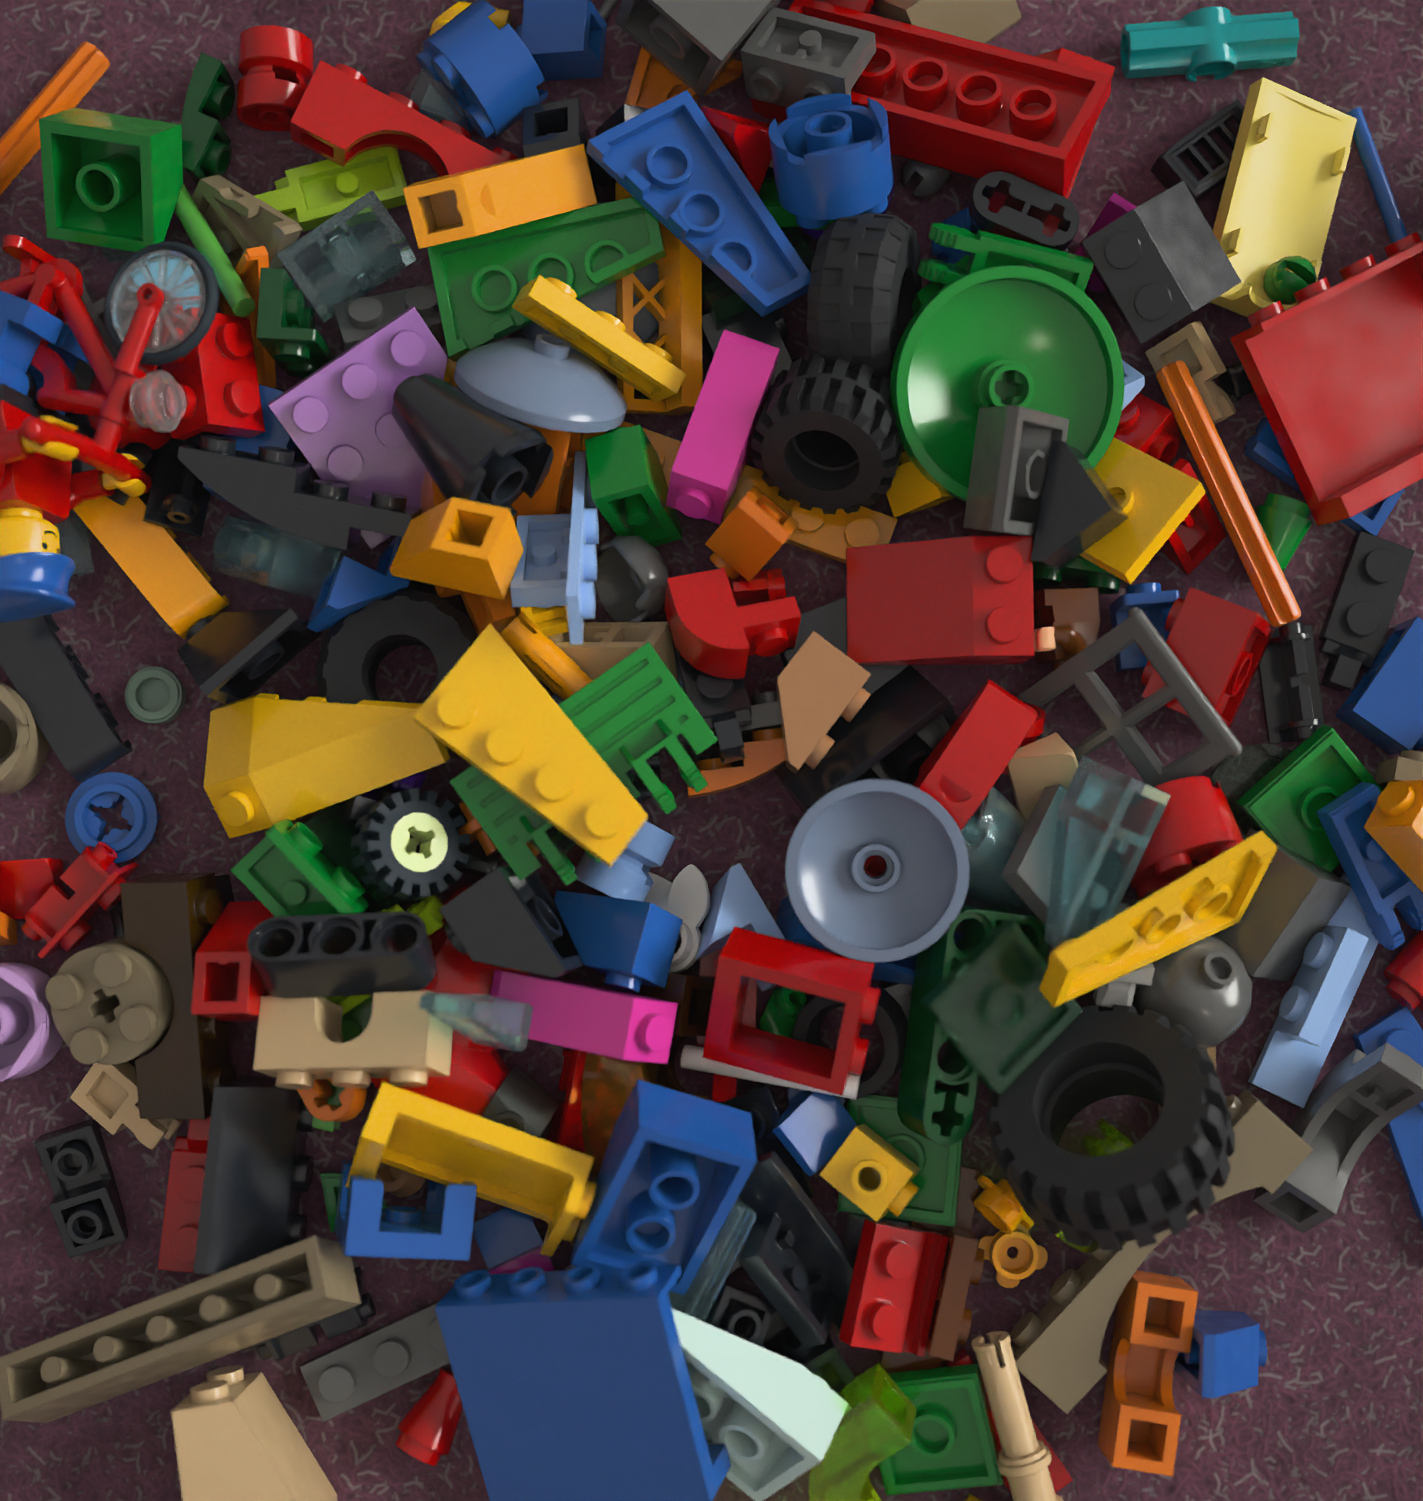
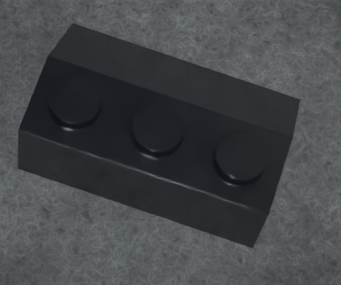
(882, 741)
(253, 1173)

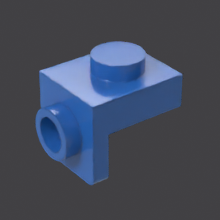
(1155, 605)

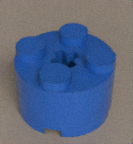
(484, 69)
(831, 159)

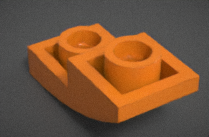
(761, 758)

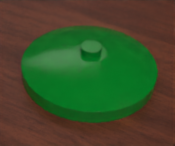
(1003, 342)

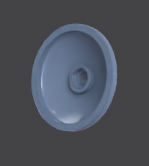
(542, 384)
(886, 913)

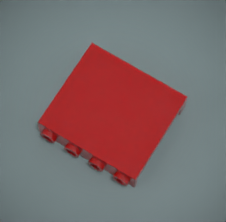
(1346, 381)

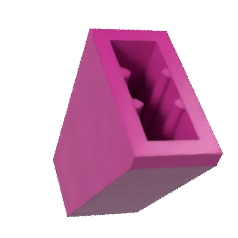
(722, 427)
(592, 1016)

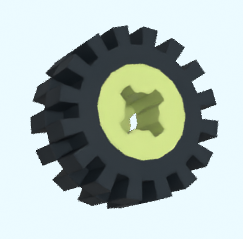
(392, 855)

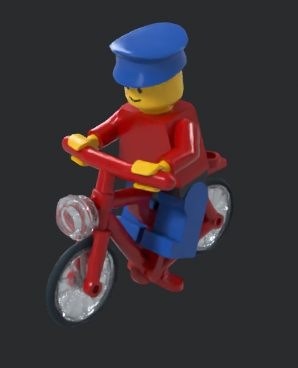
(153, 315)

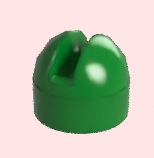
(1282, 284)

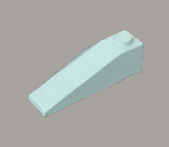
(759, 1405)

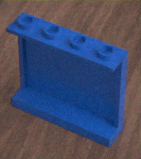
(578, 1385)

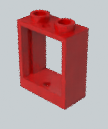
(799, 968)

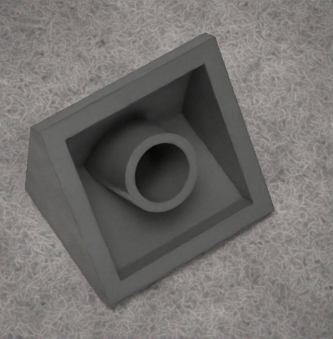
(1010, 468)
(1284, 914)

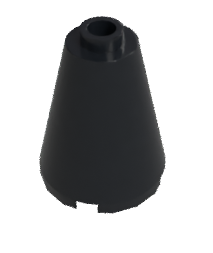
(469, 447)

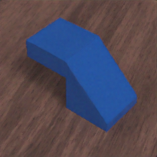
(353, 587)

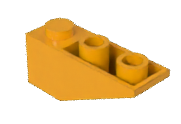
(499, 196)

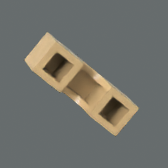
(305, 1042)

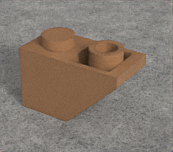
(812, 695)

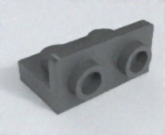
(803, 57)

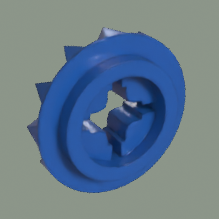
(106, 791)

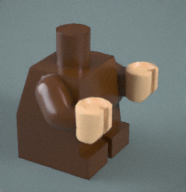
(1064, 623)

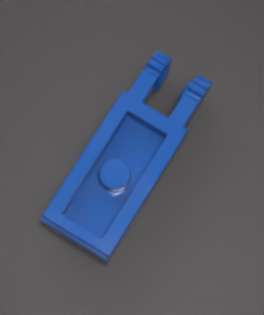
(1370, 870)

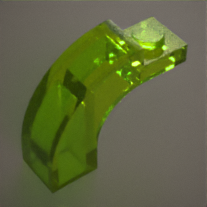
(872, 1429)

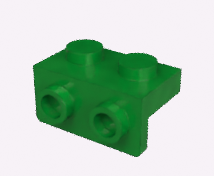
(296, 878)

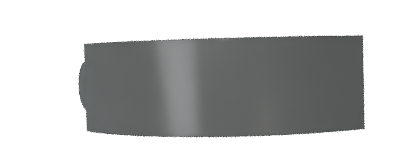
(1338, 1125)

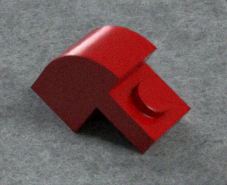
(717, 633)

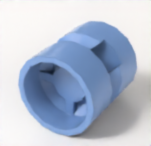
(629, 874)

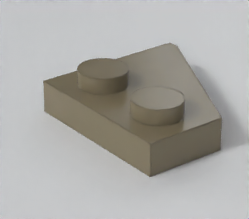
(243, 220)

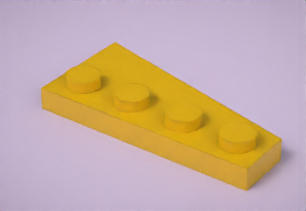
(523, 741)
(1161, 924)

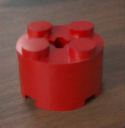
(1189, 834)

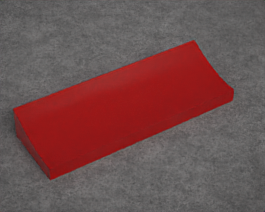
(970, 101)

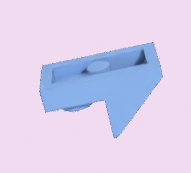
(738, 905)

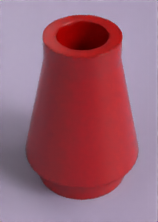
(432, 1421)

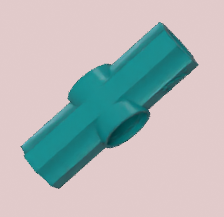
(1209, 44)

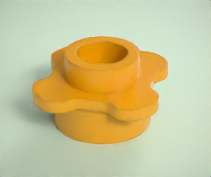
(1000, 1206)
(1013, 1269)

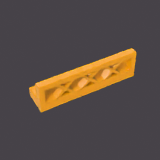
(678, 318)

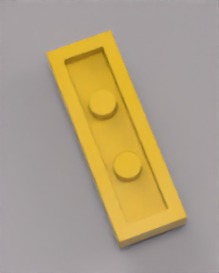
(599, 337)

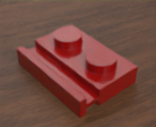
(893, 1288)

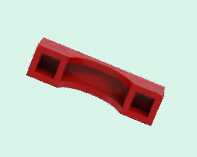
(348, 117)

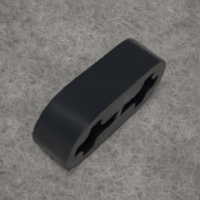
(1024, 211)

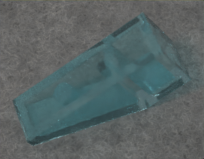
(1098, 846)

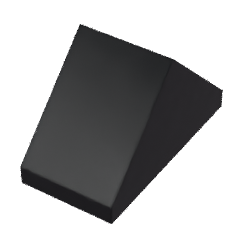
(1073, 508)

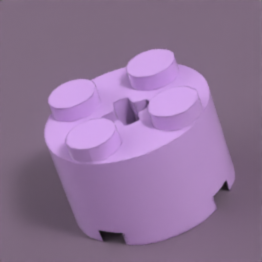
(26, 1021)

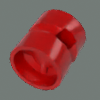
(275, 73)

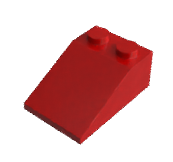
(941, 602)

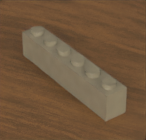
(177, 1331)

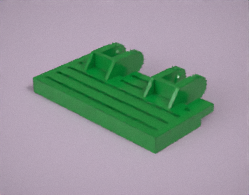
(625, 720)

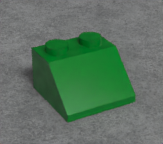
(109, 178)

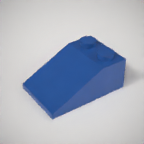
(666, 1182)

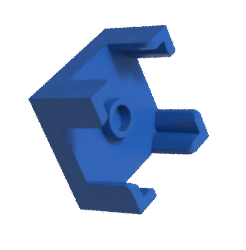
(404, 1231)

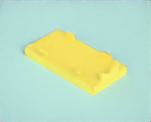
(1279, 187)

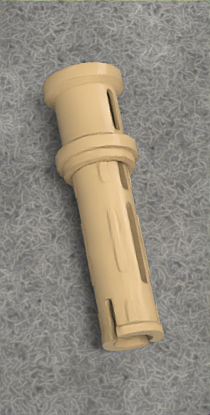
(1022, 1456)

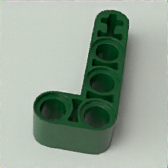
(956, 1094)

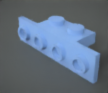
(561, 556)
(1316, 1004)

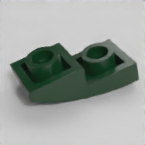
(204, 141)

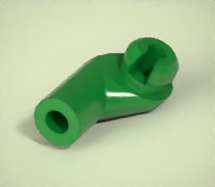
(782, 1011)

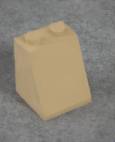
(242, 1444)

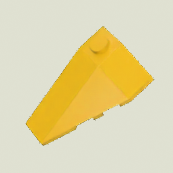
(296, 757)

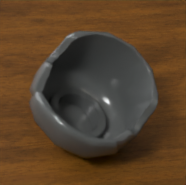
(627, 559)

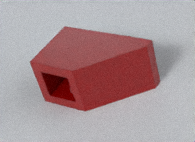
(224, 972)

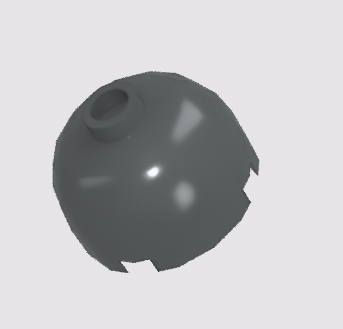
(1200, 989)

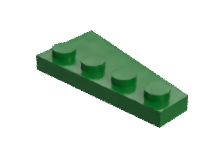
(583, 248)

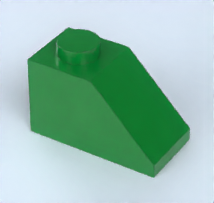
(631, 485)

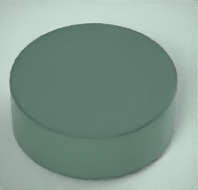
(155, 695)

